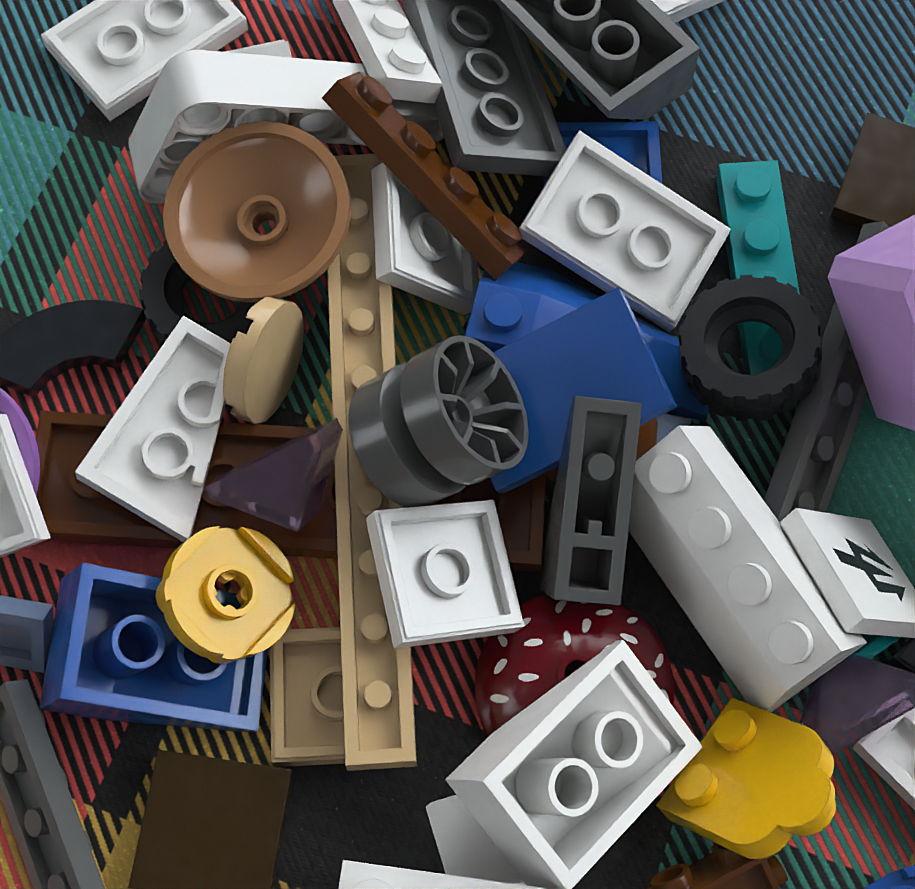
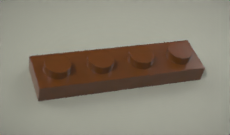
(411, 157)

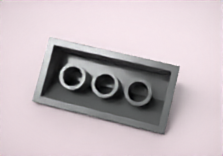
(614, 51)

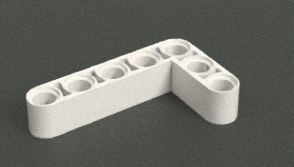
(217, 90)

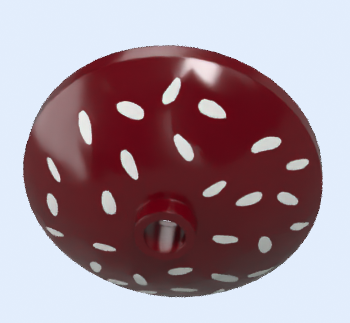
(556, 637)

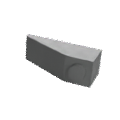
(592, 502)

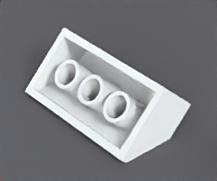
(733, 568)

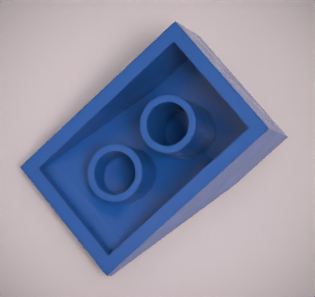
(124, 664)

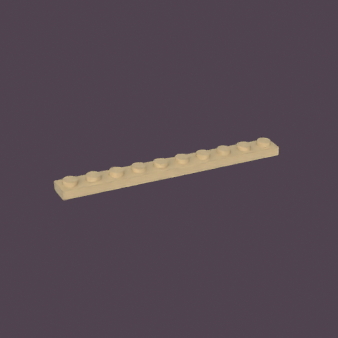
(362, 346)

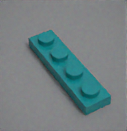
(756, 245)

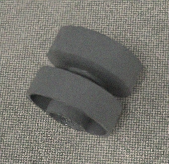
(438, 423)

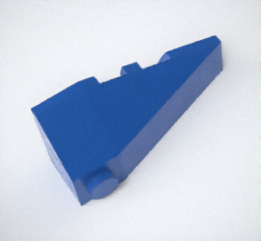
(534, 296)

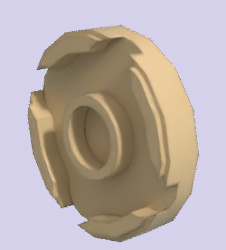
(263, 360)

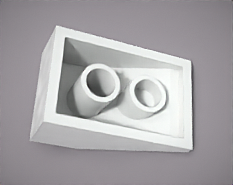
(575, 768)

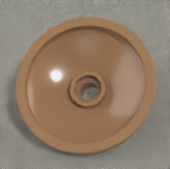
(235, 186)

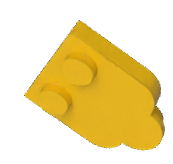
(754, 783)

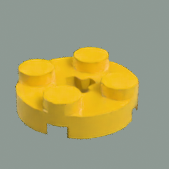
(191, 603)

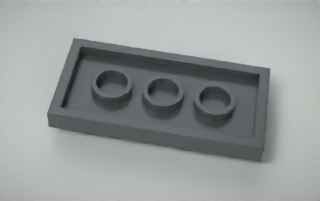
(490, 90)

